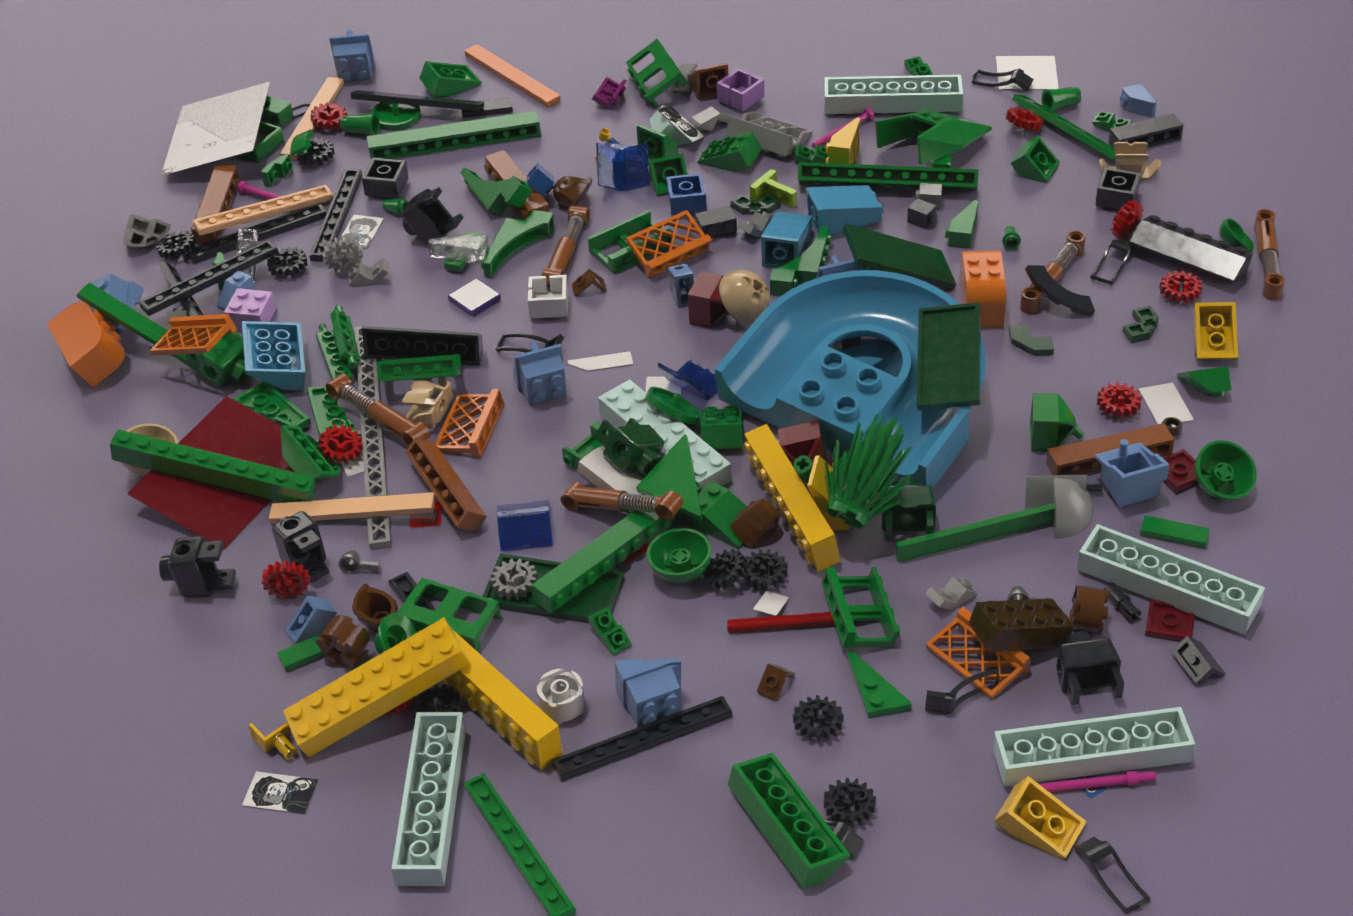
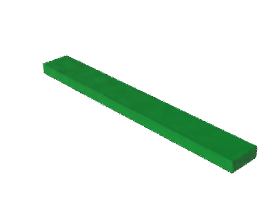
(1065, 125)
(127, 317)
(974, 532)
(519, 847)

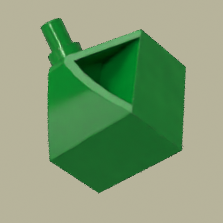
(1051, 422)

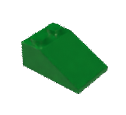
(447, 78)
(718, 511)

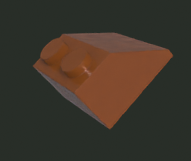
(705, 79)

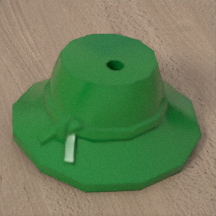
(393, 630)

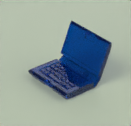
(623, 168)
(692, 378)
(524, 525)

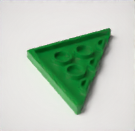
(675, 474)

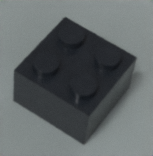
(385, 178)
(1117, 188)

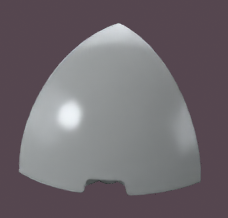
(144, 232)
(1071, 506)

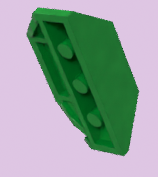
(304, 456)

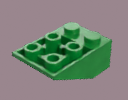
(731, 152)
(721, 427)

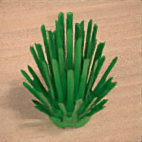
(862, 483)

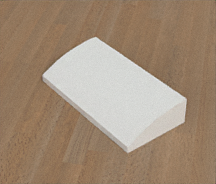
(606, 476)

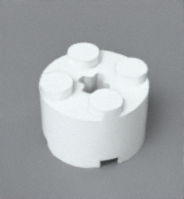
(561, 695)

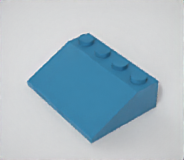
(274, 353)

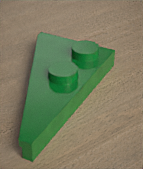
(876, 693)

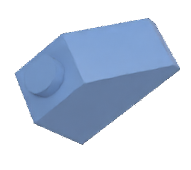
(1138, 100)
(237, 280)
(310, 619)

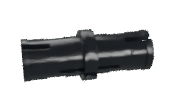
(1123, 602)

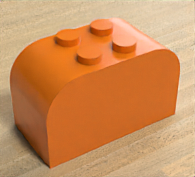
(984, 282)
(87, 342)

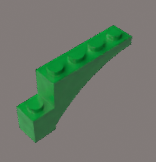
(497, 194)
(514, 236)
(802, 268)

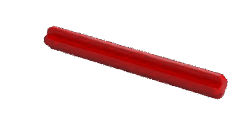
(780, 622)

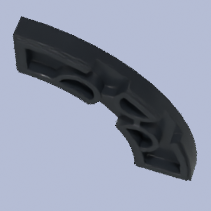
(1057, 293)

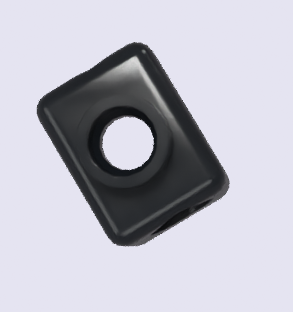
(428, 216)
(301, 535)
(194, 567)
(1088, 666)

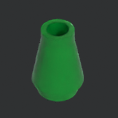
(395, 205)
(1011, 239)

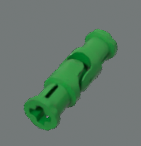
(803, 466)

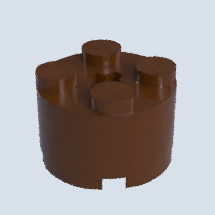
(1089, 609)
(343, 641)

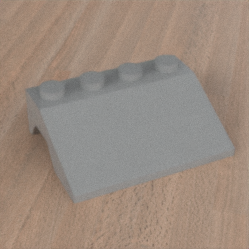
(771, 133)

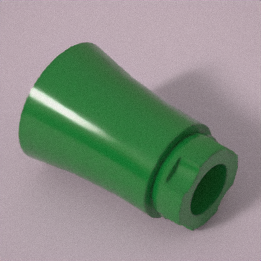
(1060, 98)
(361, 124)

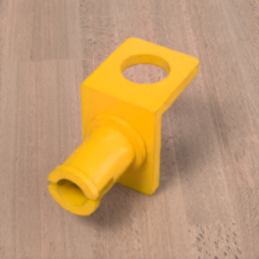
(275, 739)

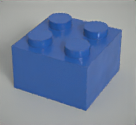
(686, 193)

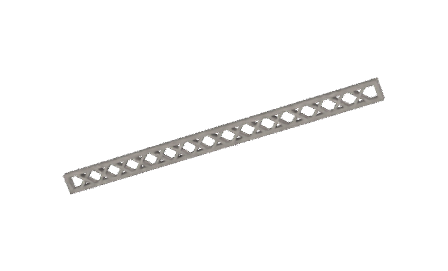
(368, 445)

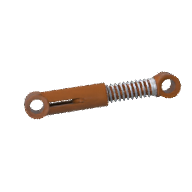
(566, 245)
(1074, 246)
(1269, 254)
(343, 388)
(578, 496)

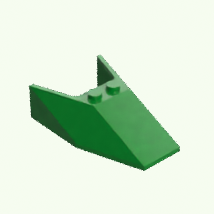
(945, 137)

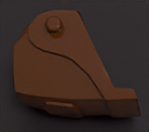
(570, 190)
(756, 522)
(372, 605)

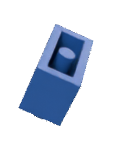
(540, 179)

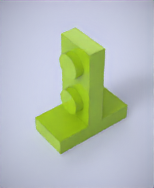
(768, 185)

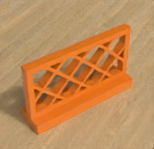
(674, 256)
(191, 333)
(483, 424)
(1016, 659)

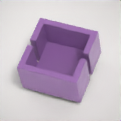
(737, 92)

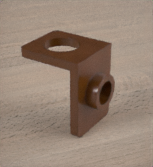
(586, 280)
(773, 681)

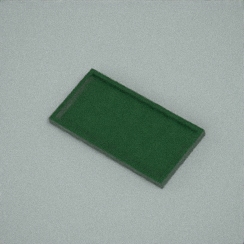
(898, 256)
(949, 356)
(589, 601)

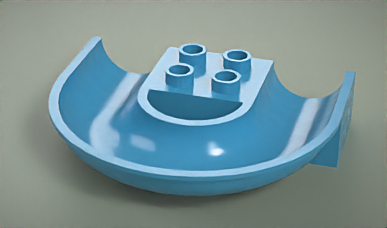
(794, 377)

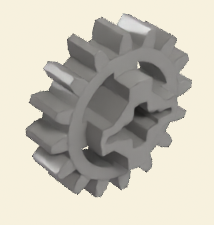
(342, 254)
(513, 579)

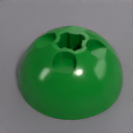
(1225, 470)
(679, 555)

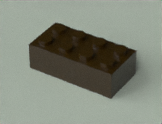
(1020, 624)

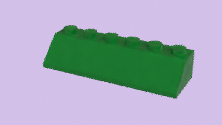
(787, 819)

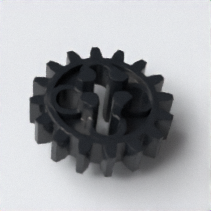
(318, 152)
(185, 243)
(296, 261)
(771, 564)
(725, 570)
(447, 700)
(828, 721)
(858, 796)

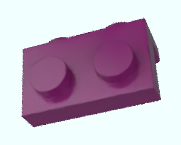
(609, 92)

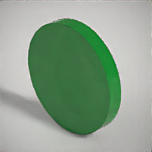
(397, 116)
(673, 405)

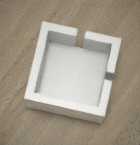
(546, 304)

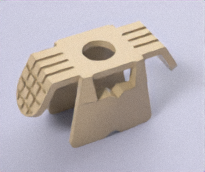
(1133, 158)
(425, 408)

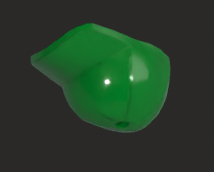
(1234, 234)

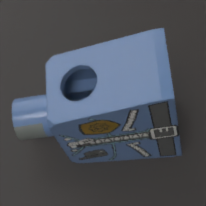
(680, 279)

